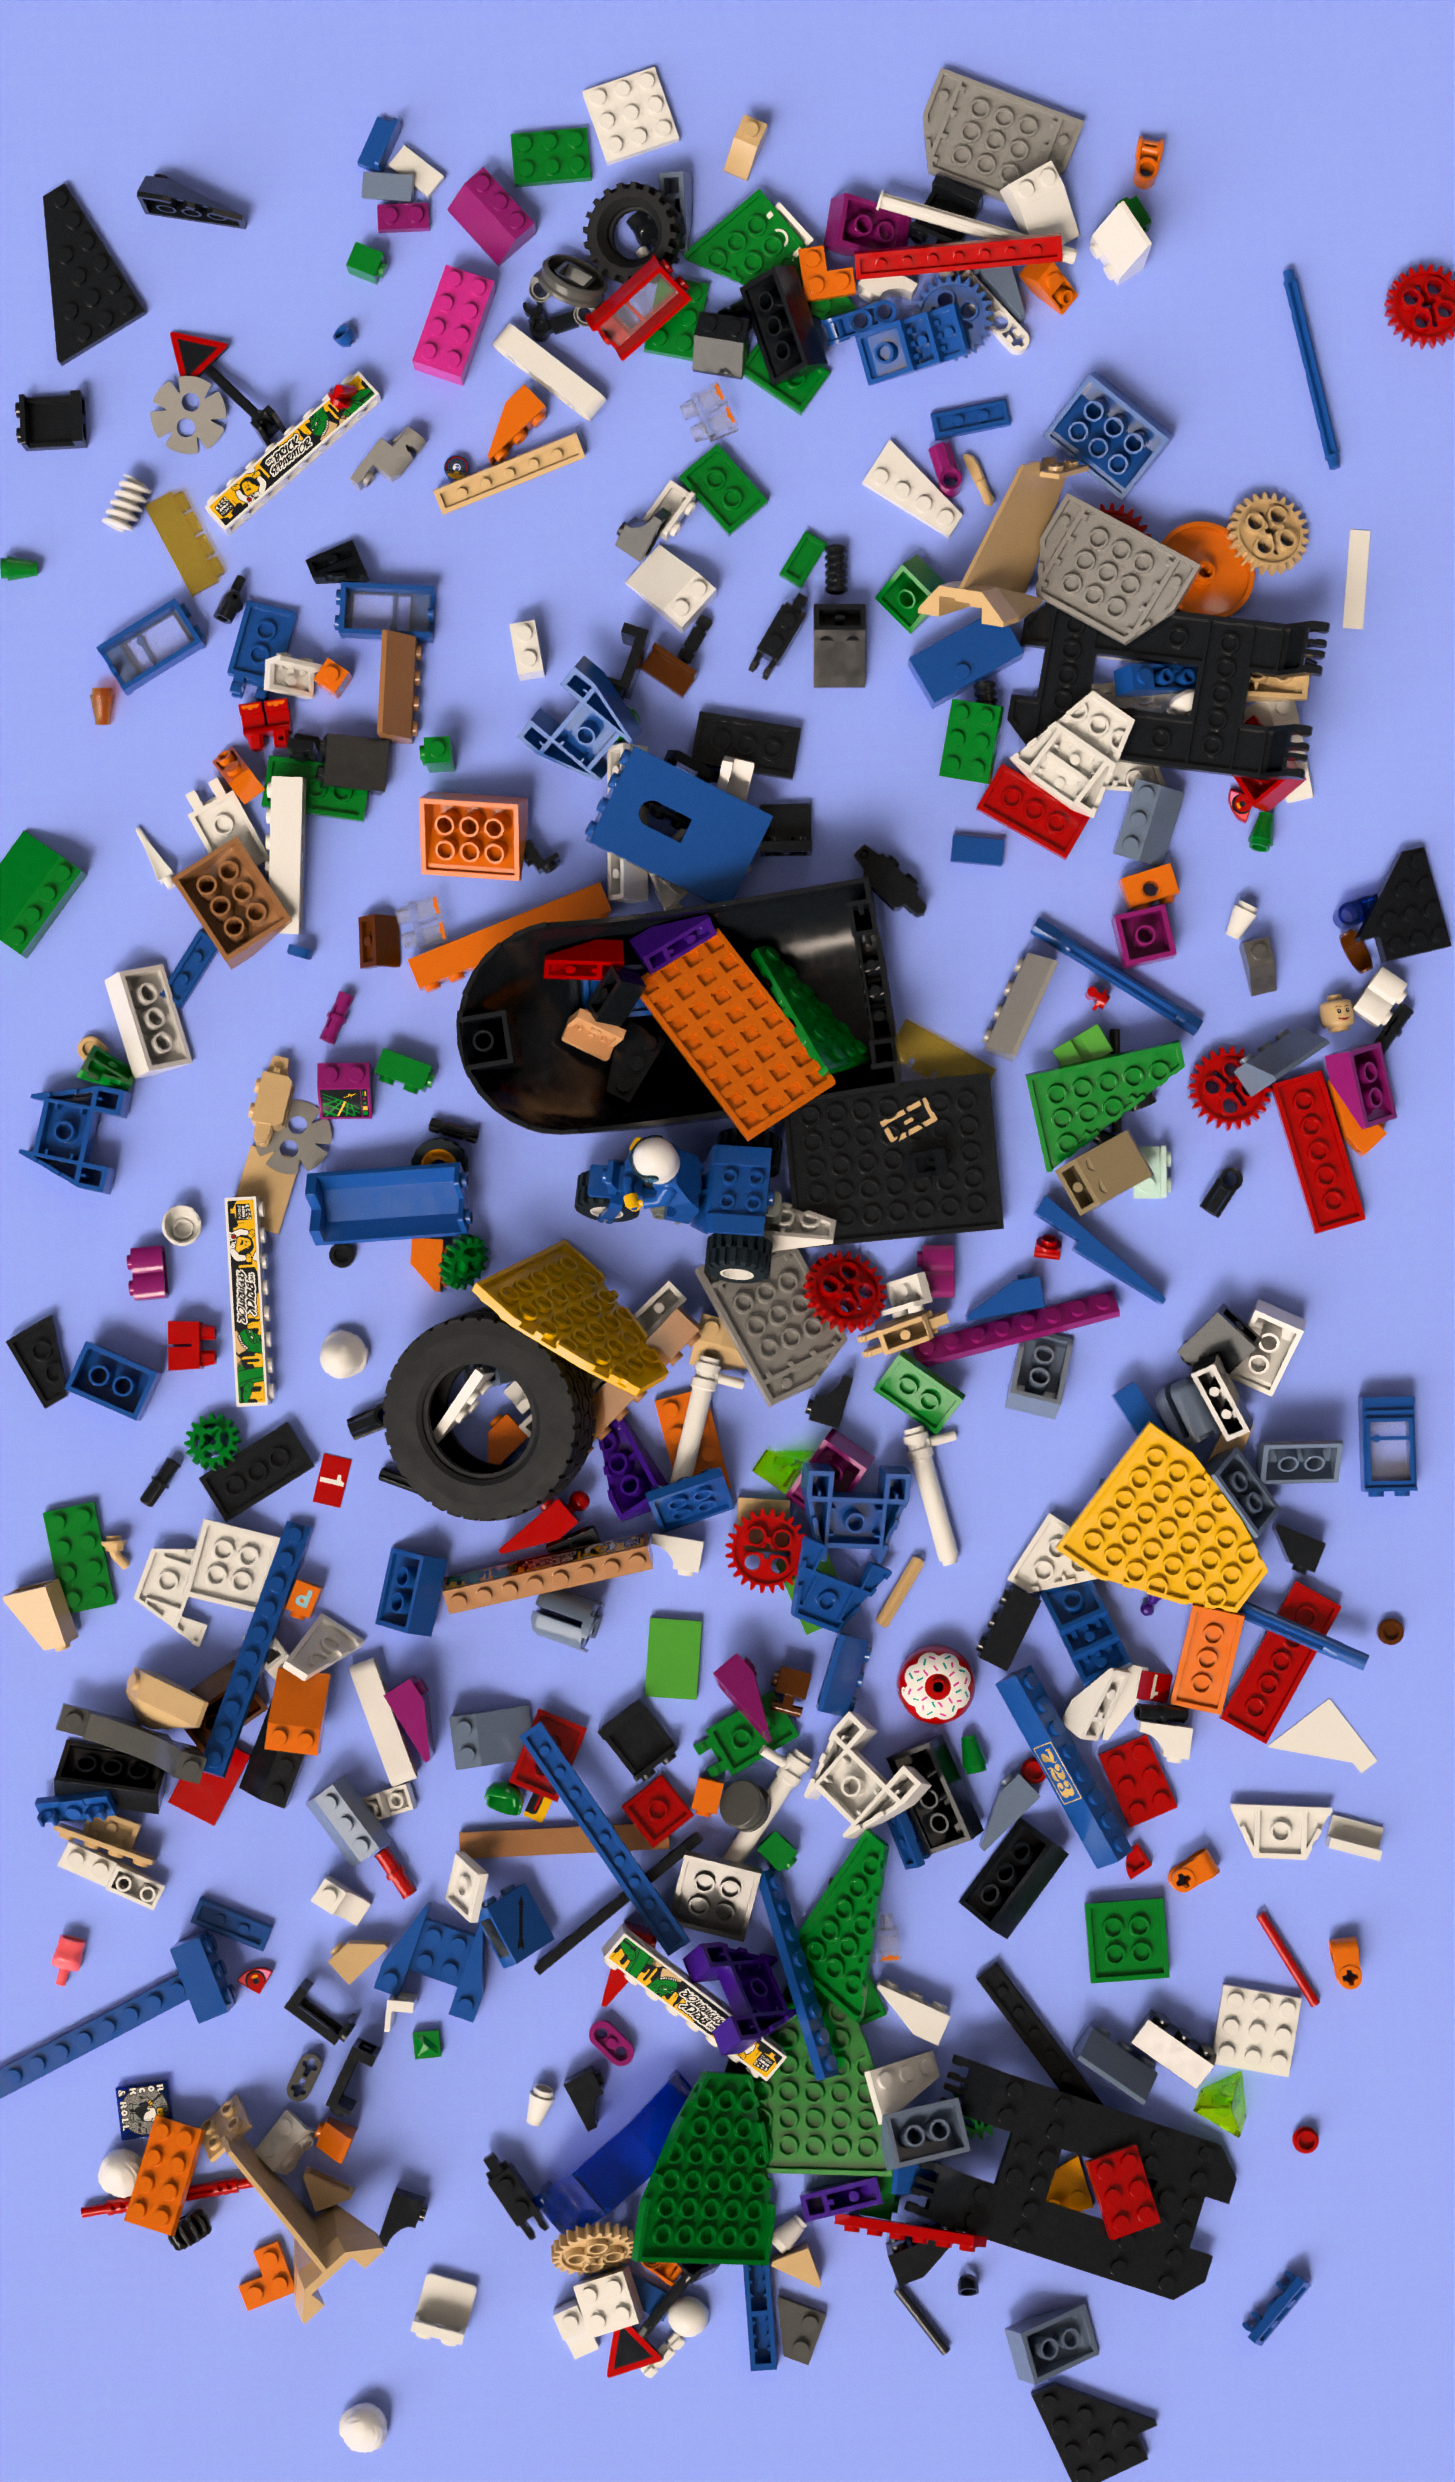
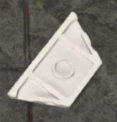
(465, 1401)
(1280, 1829)

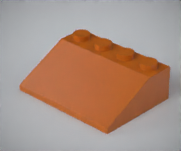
(473, 835)

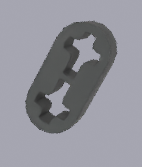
(310, 2079)

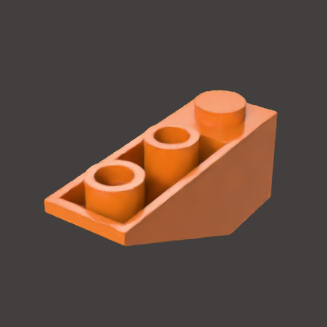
(518, 416)
(1358, 1139)

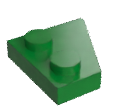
(106, 1070)

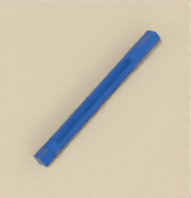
(1116, 976)
(1304, 1635)

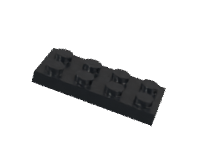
(766, 744)
(257, 1472)

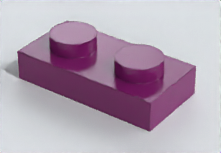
(403, 217)

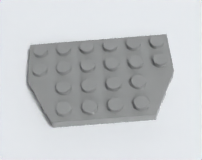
(991, 136)
(1109, 572)
(774, 1328)

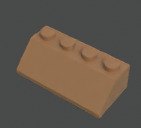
(398, 687)

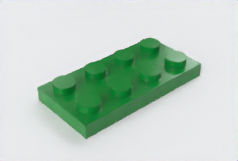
(326, 802)
(79, 1557)

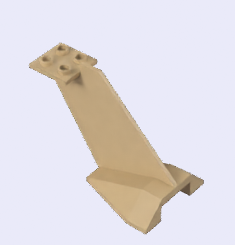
(1009, 549)
(321, 2241)

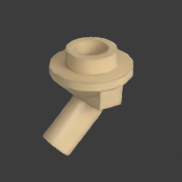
(114, 1545)

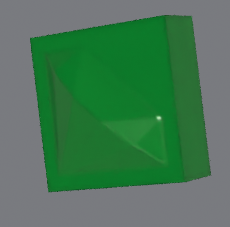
(427, 2044)

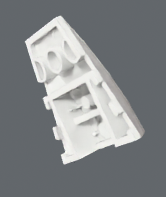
(1078, 753)

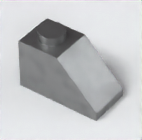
(1259, 966)

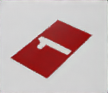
(332, 1480)
(1154, 1686)

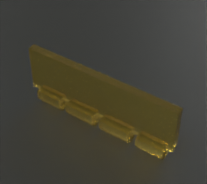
(180, 539)
(936, 1054)

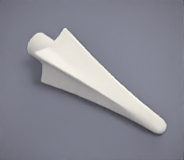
(160, 867)

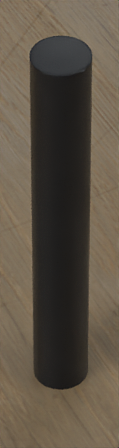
(922, 2320)

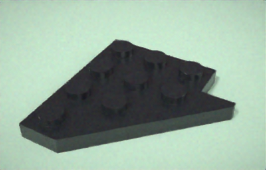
(1406, 911)

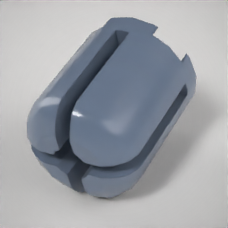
(1185, 1412)
(563, 1630)

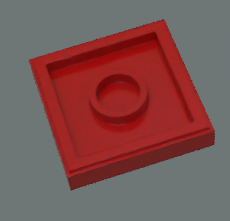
(657, 1811)

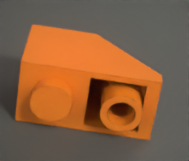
(1049, 285)
(238, 775)
(426, 1258)

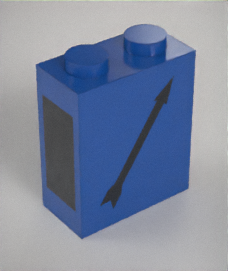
(514, 1925)

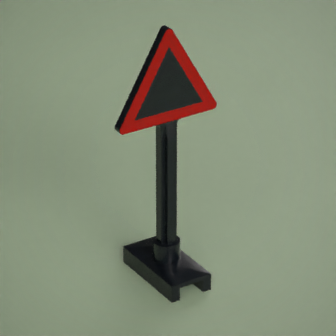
(196, 357)
(630, 2346)

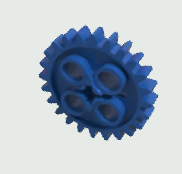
(963, 296)

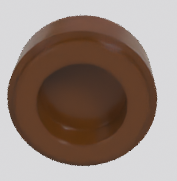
(1390, 1631)

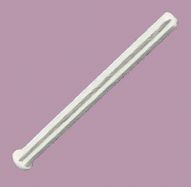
(955, 221)

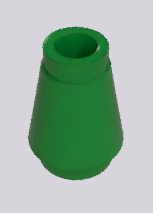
(17, 568)
(1262, 833)
(972, 1755)

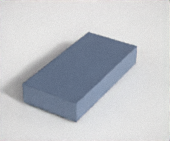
(388, 186)

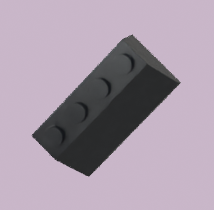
(783, 324)
(95, 1767)
(271, 1773)
(945, 1811)
(1013, 1878)

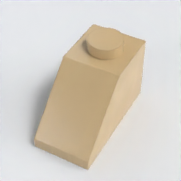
(746, 147)
(355, 1957)

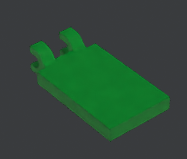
(739, 1743)

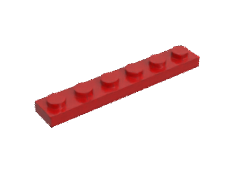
(920, 2234)

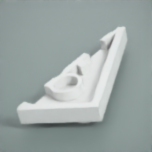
(1125, 774)

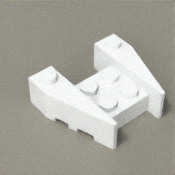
(856, 1785)

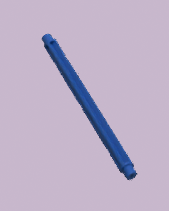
(1311, 368)

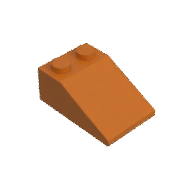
(297, 1713)

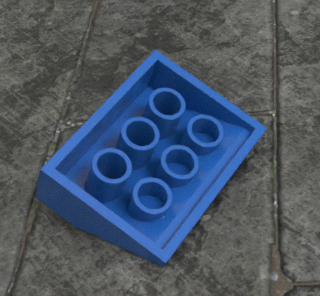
(1108, 435)

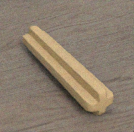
(900, 1591)

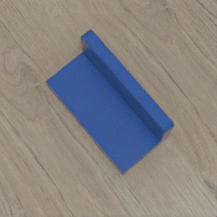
(379, 145)

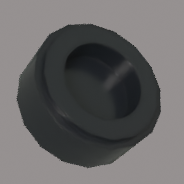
(342, 1255)

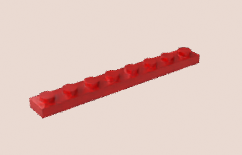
(958, 256)

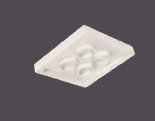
(630, 116)
(230, 1565)
(1256, 2030)

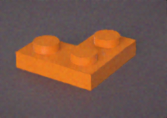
(819, 282)
(275, 2278)

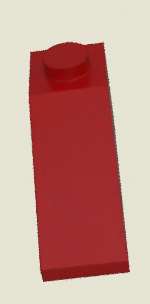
(585, 960)

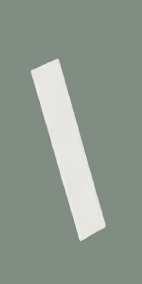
(1356, 579)

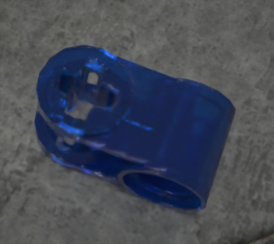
(1358, 910)

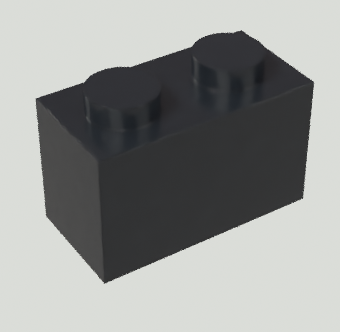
(616, 995)

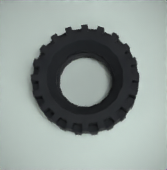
(609, 212)

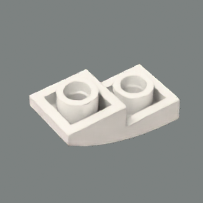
(391, 1801)

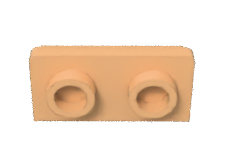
(592, 1036)

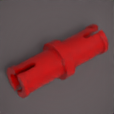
(395, 1873)

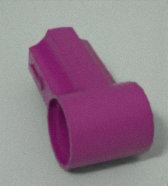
(945, 468)

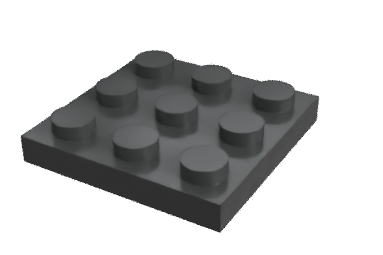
(715, 1895)

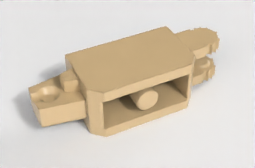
(272, 1101)
(903, 1332)

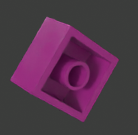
(1143, 937)

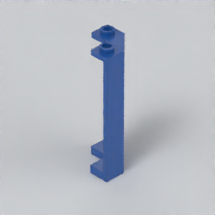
(388, 1203)

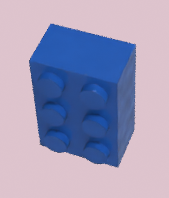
(113, 1381)
(203, 1976)

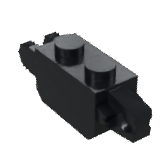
(780, 635)
(889, 882)
(514, 2194)

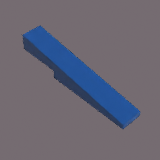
(1093, 1250)
(1135, 1408)
(760, 2317)

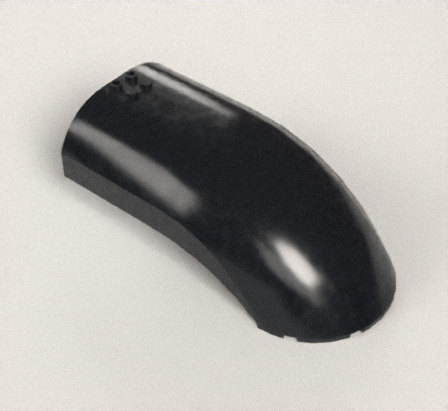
(516, 1019)

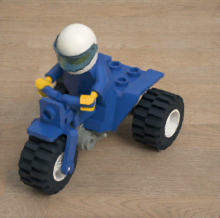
(719, 1197)

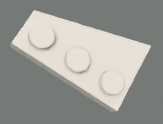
(321, 1647)
(900, 2082)

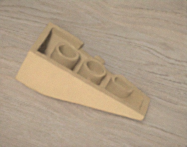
(1278, 689)
(716, 1344)
(162, 1702)

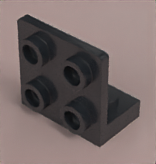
(788, 831)

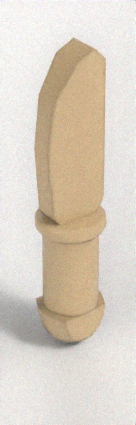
(978, 477)

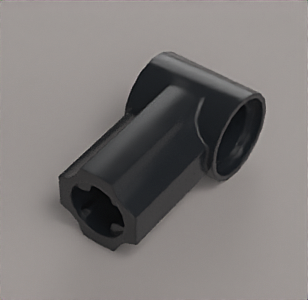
(1221, 1194)
(366, 1423)

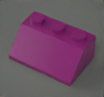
(491, 217)

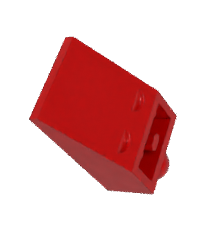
(551, 1524)

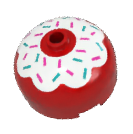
(933, 1665)

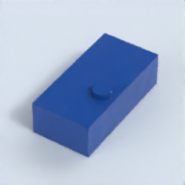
(964, 660)

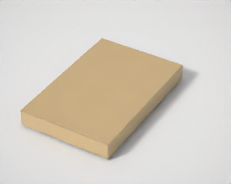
(271, 1186)

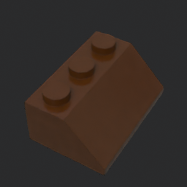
(213, 1691)

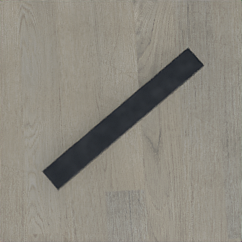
(614, 1905)
(1034, 2033)

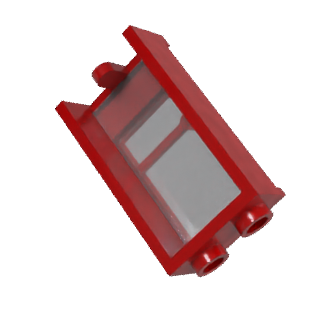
(640, 307)

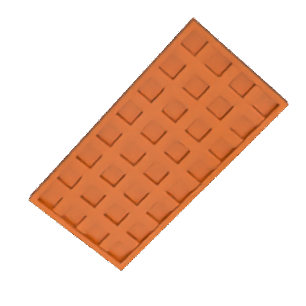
(733, 1035)

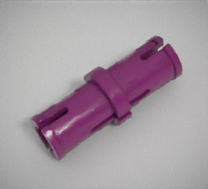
(336, 1017)

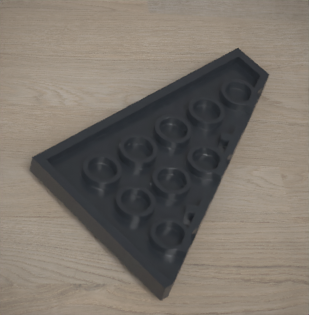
(86, 285)

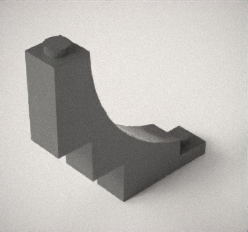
(128, 1736)

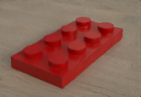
(1031, 812)

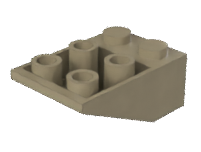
(1104, 1172)

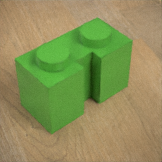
(1084, 1047)

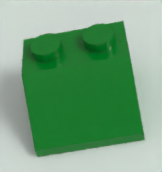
(907, 591)

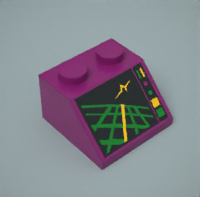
(345, 1090)

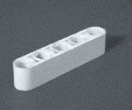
(549, 372)
(383, 1722)

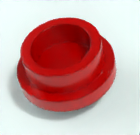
(1032, 1771)
(1305, 2139)

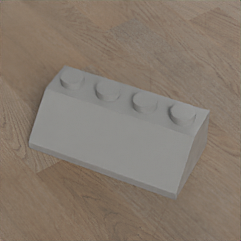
(1020, 1005)

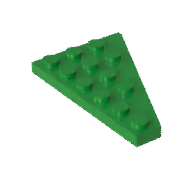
(748, 246)
(816, 1027)
(1087, 1096)
(844, 1926)

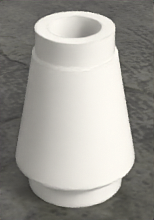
(1240, 919)
(540, 2101)
(787, 2234)

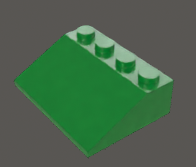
(33, 892)

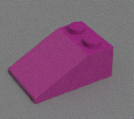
(858, 226)
(1362, 1083)
(844, 1457)
(740, 1685)
(412, 1709)

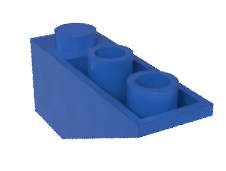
(1153, 679)

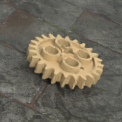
(1267, 534)
(592, 2248)

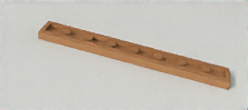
(544, 1841)

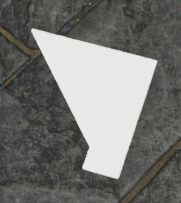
(1328, 1736)

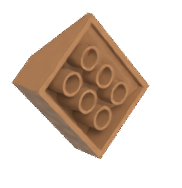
(232, 902)

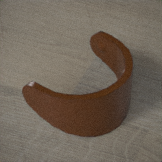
(1356, 951)

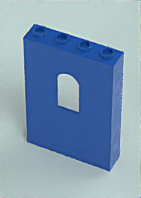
(715, 845)

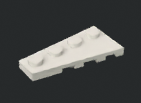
(909, 489)

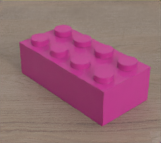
(454, 325)

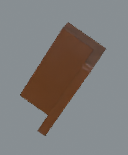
(669, 671)
(379, 941)

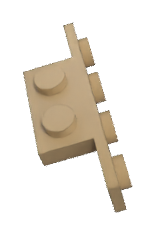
(114, 1834)

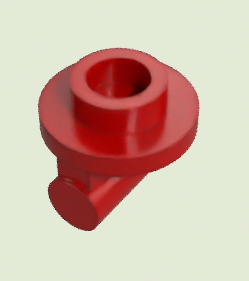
(341, 396)
(1100, 998)
(1048, 1247)

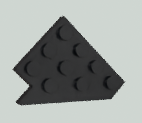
(1091, 2433)

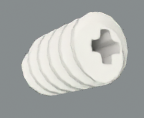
(126, 504)

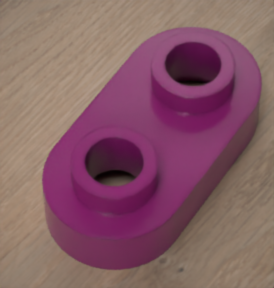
(608, 2044)

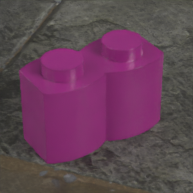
(938, 1265)
(148, 1273)

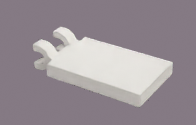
(223, 820)

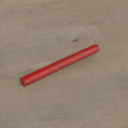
(1288, 1959)

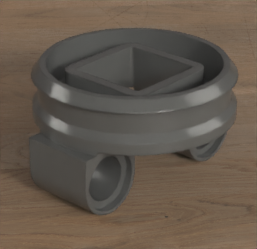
(571, 282)

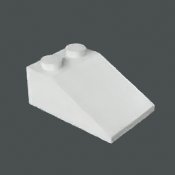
(1041, 204)
(1120, 245)
(672, 588)
(1280, 1337)

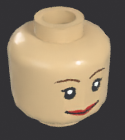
(1336, 1013)

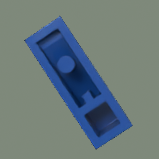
(1015, 1297)

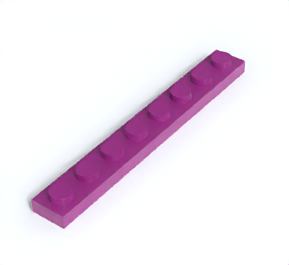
(1017, 1329)

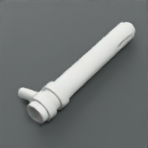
(703, 1386)
(921, 1455)
(787, 1778)

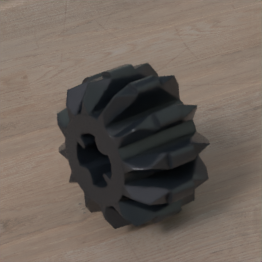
(190, 2229)

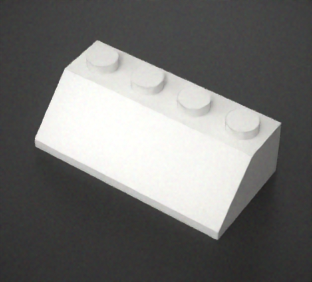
(148, 1021)

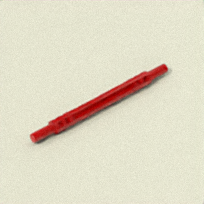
(198, 2191)

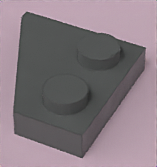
(799, 2329)

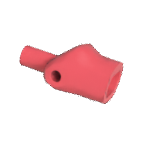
(68, 1957)

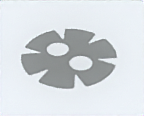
(209, 408)
(308, 1151)

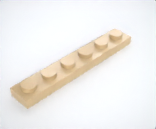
(509, 473)

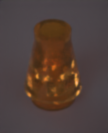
(102, 705)

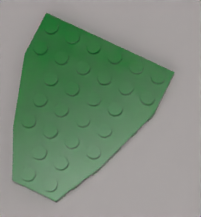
(825, 2122)
(710, 2181)

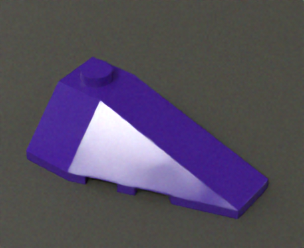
(628, 1471)

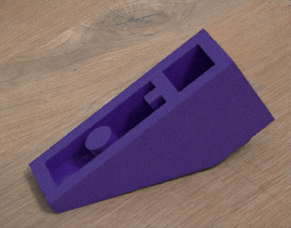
(669, 941)
(840, 2198)

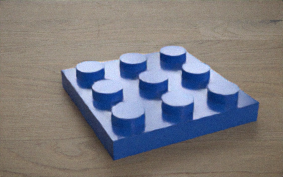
(690, 1499)

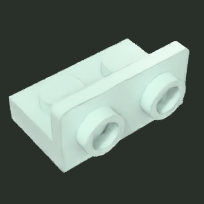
(1159, 1184)

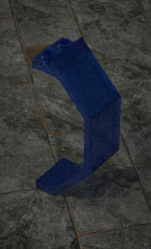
(617, 2165)

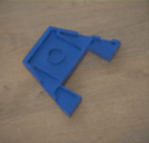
(826, 1598)

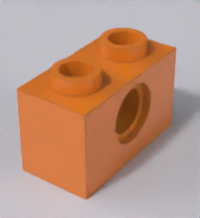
(1160, 877)

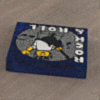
(140, 2104)

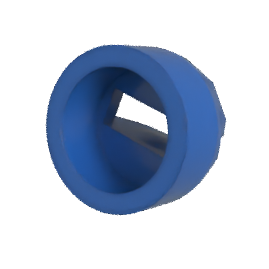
(344, 335)

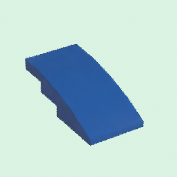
(912, 344)
(1085, 1630)

